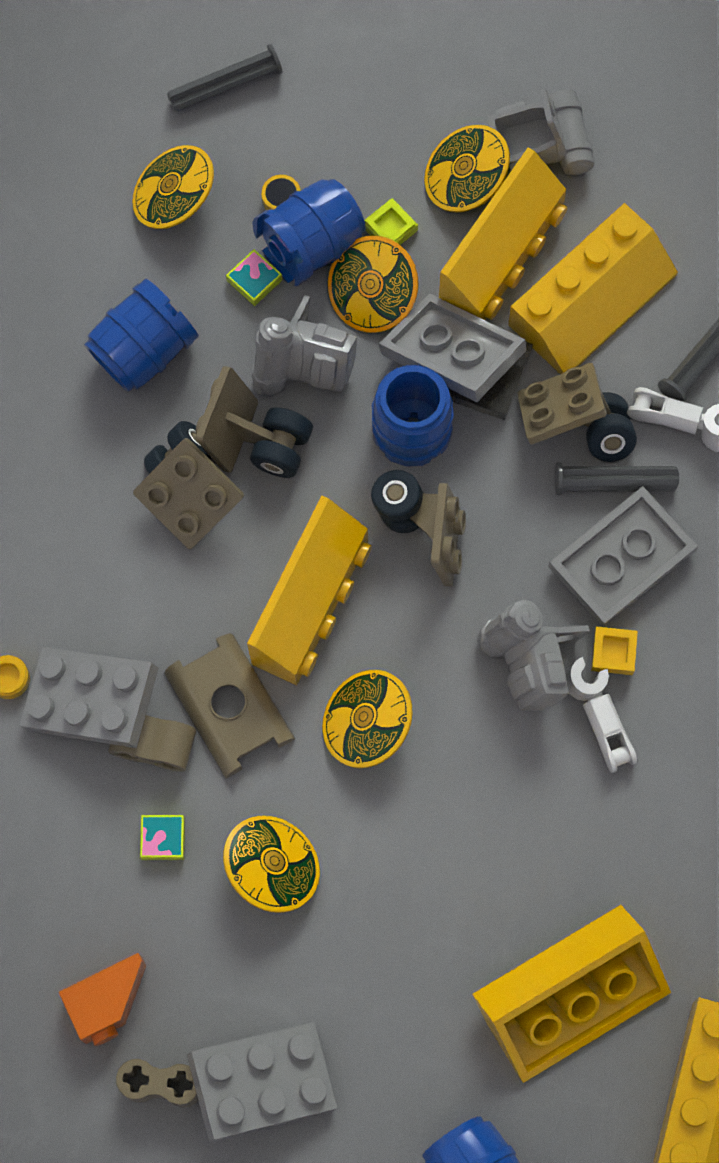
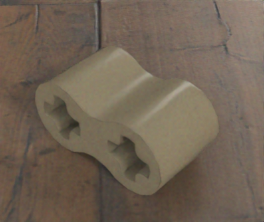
(160, 744)
(158, 1085)

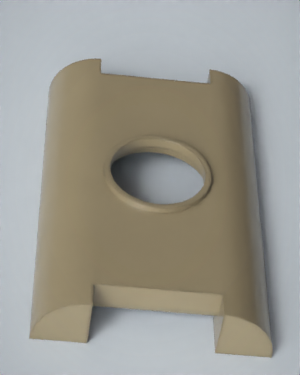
(233, 736)

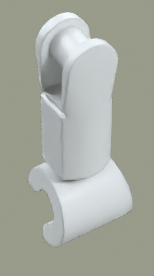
(676, 415)
(601, 715)

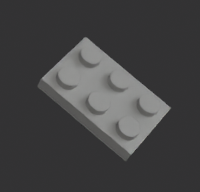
(455, 345)
(622, 556)
(89, 696)
(261, 1081)

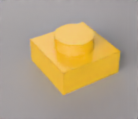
(614, 650)

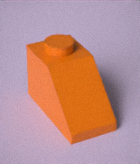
(104, 1000)

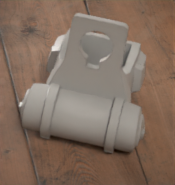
(549, 128)
(301, 353)
(531, 653)

